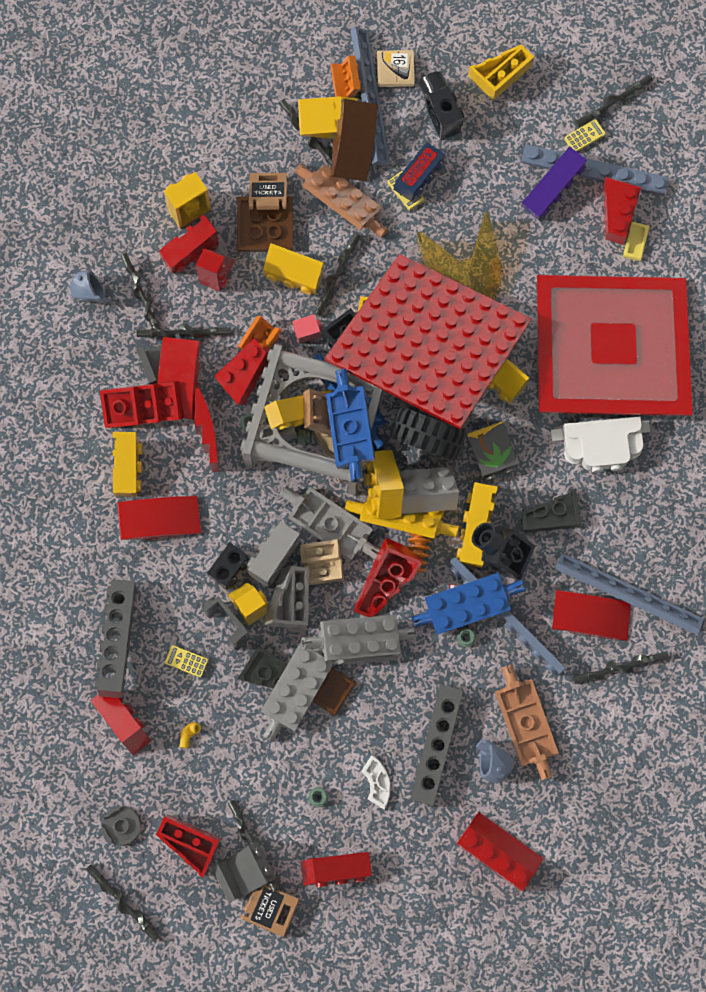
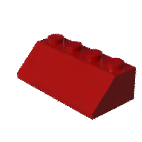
(499, 851)

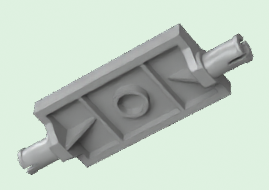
(329, 522)
(359, 638)
(295, 690)

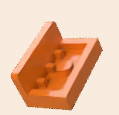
(346, 78)
(261, 330)

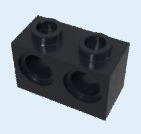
(223, 564)

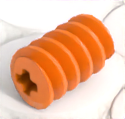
(418, 547)

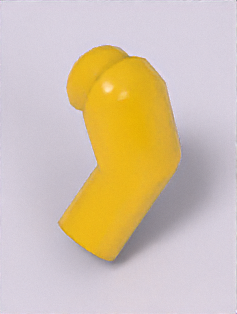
(188, 732)

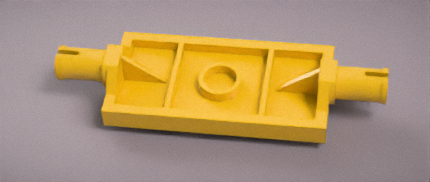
(424, 523)

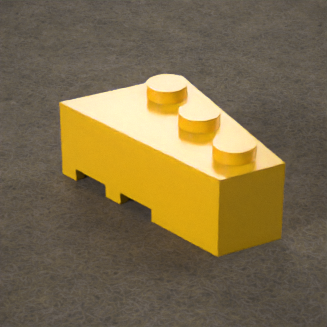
(501, 71)
(127, 464)
(249, 603)

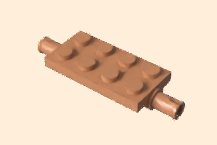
(343, 198)
(526, 722)

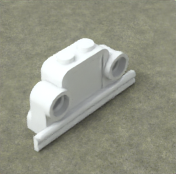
(602, 442)

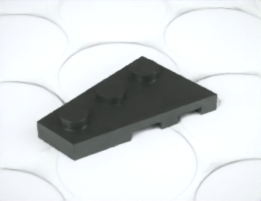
(556, 514)
(262, 669)

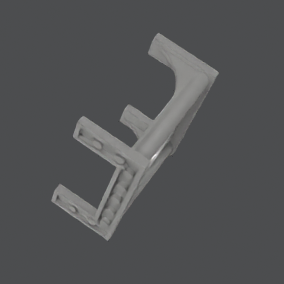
(259, 449)

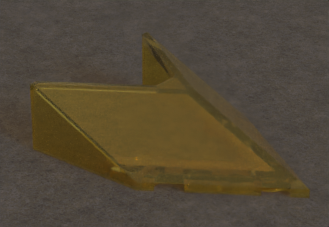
(480, 272)

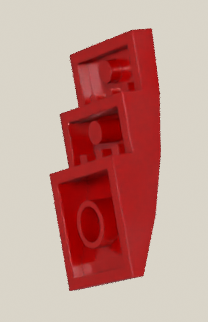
(181, 364)
(141, 404)
(205, 427)
(158, 517)
(591, 615)

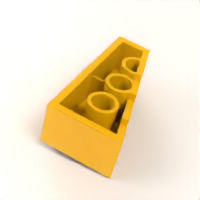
(287, 412)
(480, 511)

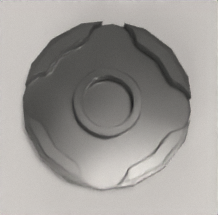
(119, 831)

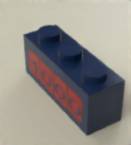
(419, 172)

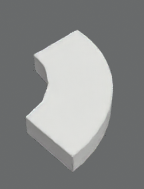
(378, 782)

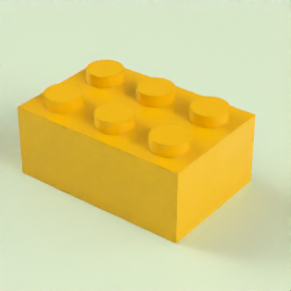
(187, 199)
(384, 485)

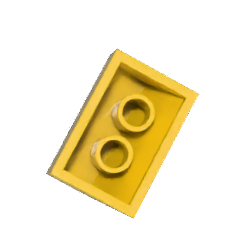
(293, 269)
(509, 382)

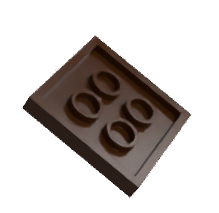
(262, 227)

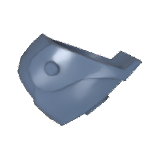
(88, 288)
(494, 762)

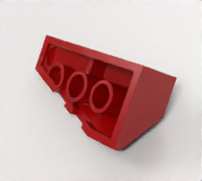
(390, 572)

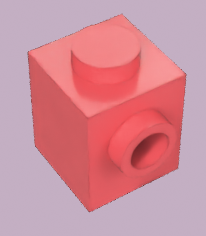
(307, 328)

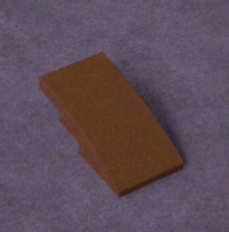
(354, 140)

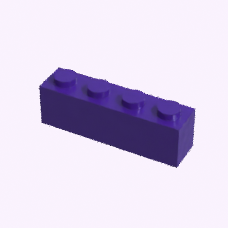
(554, 182)

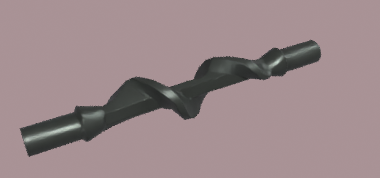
(612, 99)
(312, 142)
(332, 278)
(138, 292)
(184, 329)
(625, 668)
(245, 835)
(123, 907)

